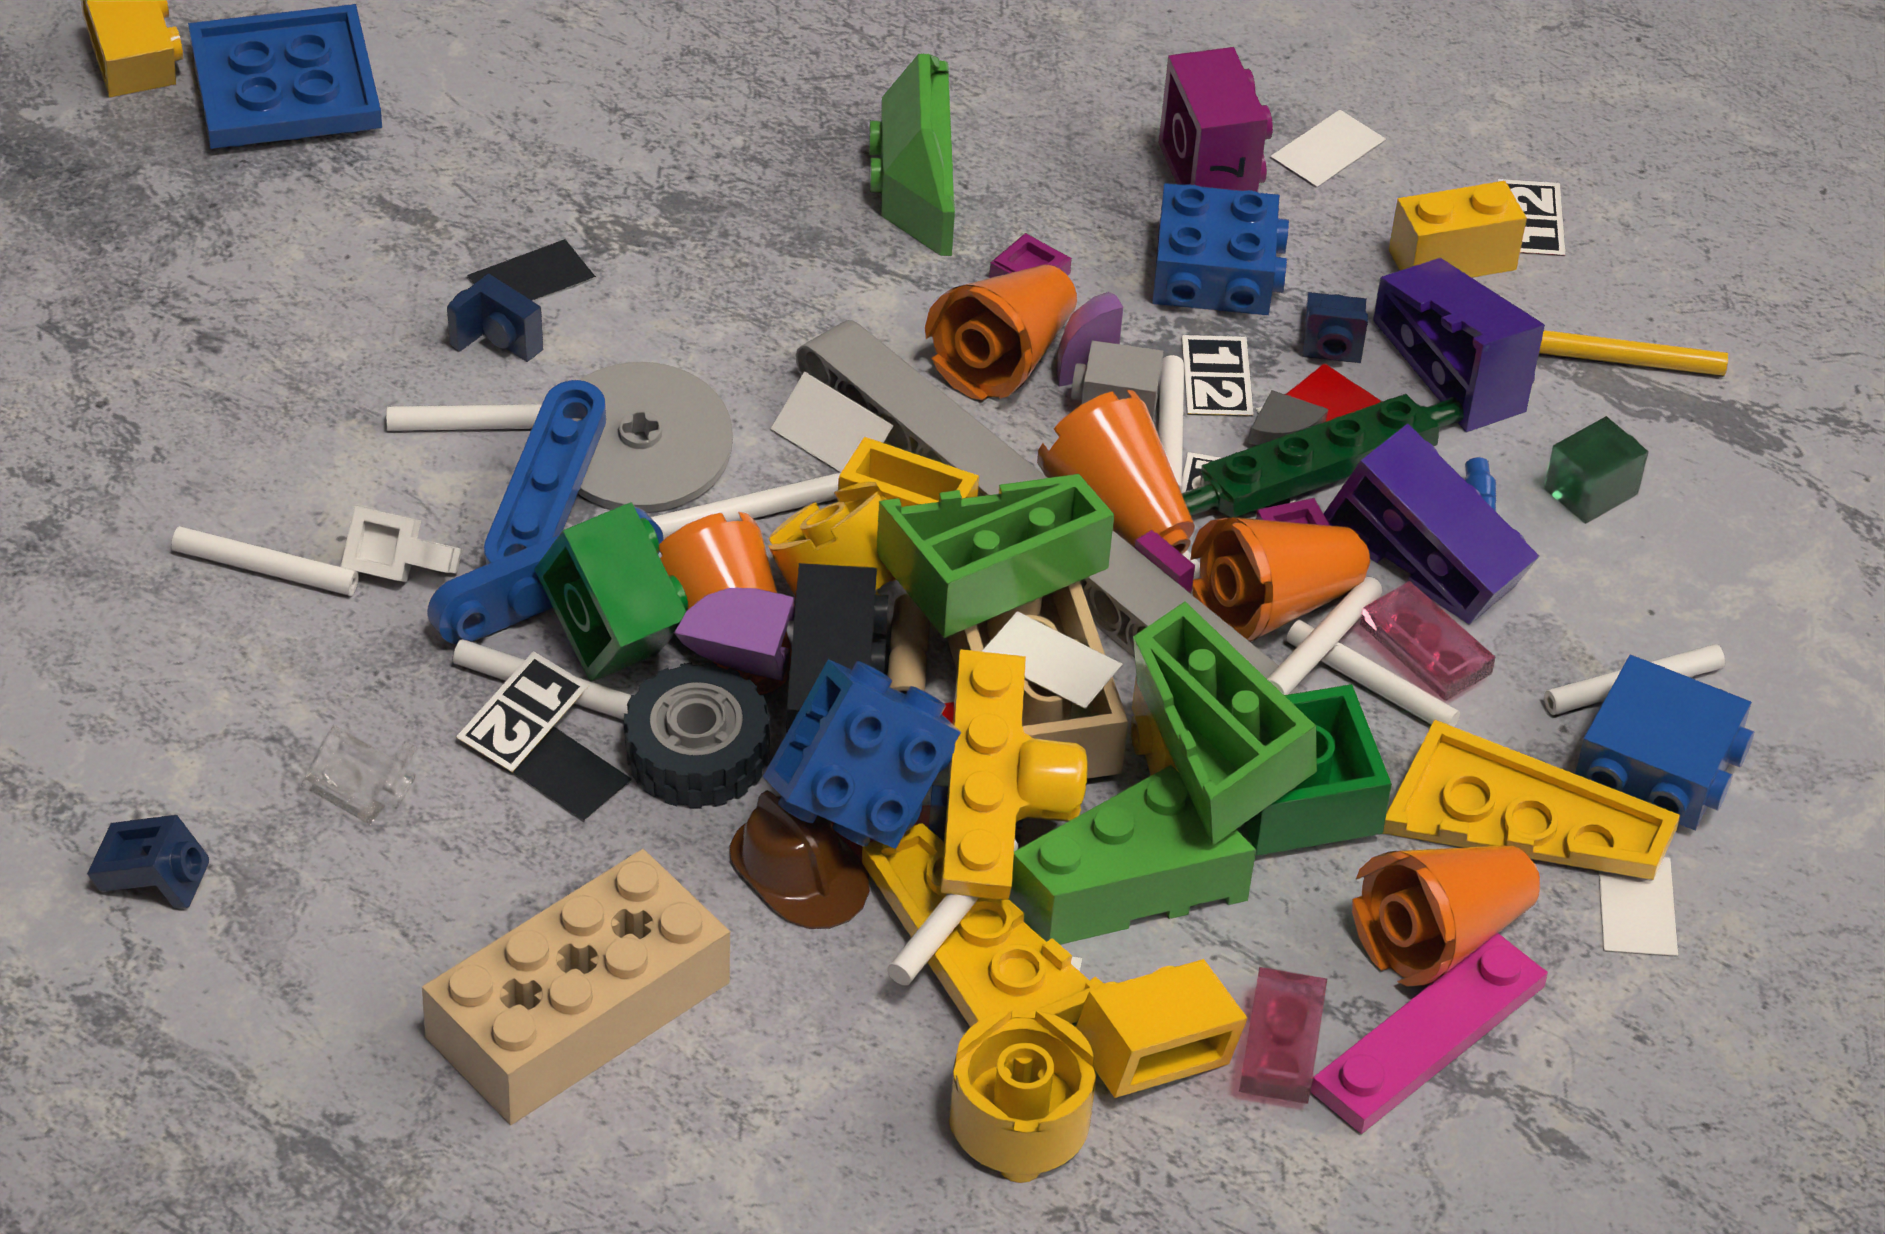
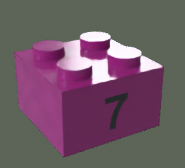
(1213, 122)

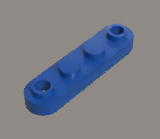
(549, 469)
(495, 594)

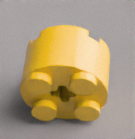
(832, 535)
(1022, 1093)

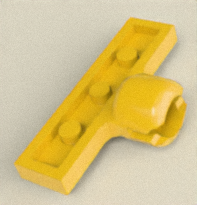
(999, 776)

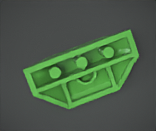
(916, 154)

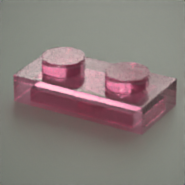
(1427, 641)
(1283, 1035)

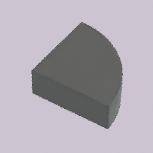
(1284, 416)

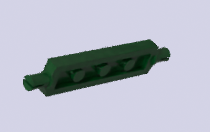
(1312, 456)

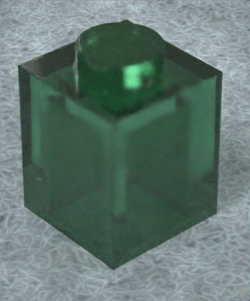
(1596, 469)

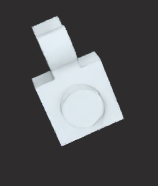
(388, 545)

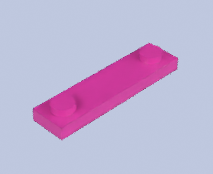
(1428, 1033)

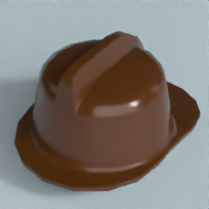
(799, 866)

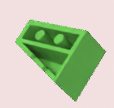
(994, 550)
(1221, 721)

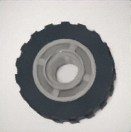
(697, 735)

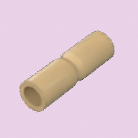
(908, 645)

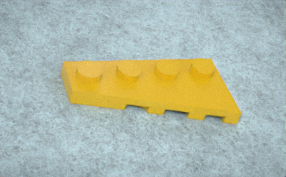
(1489, 795)
(991, 956)

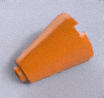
(998, 329)
(1125, 464)
(717, 556)
(1274, 571)
(1439, 905)

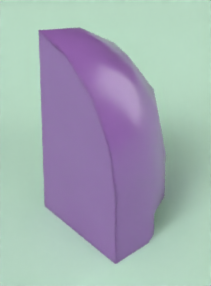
(1095, 320)
(740, 630)

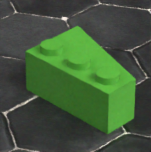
(1127, 862)

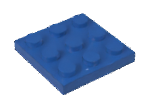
(284, 76)

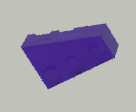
(1461, 339)
(1432, 526)

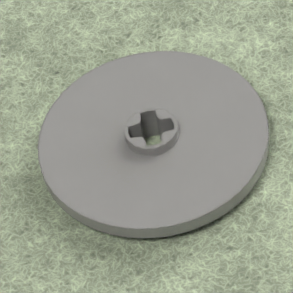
(685, 433)

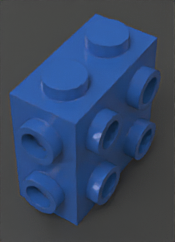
(1219, 249)
(1666, 740)
(862, 754)

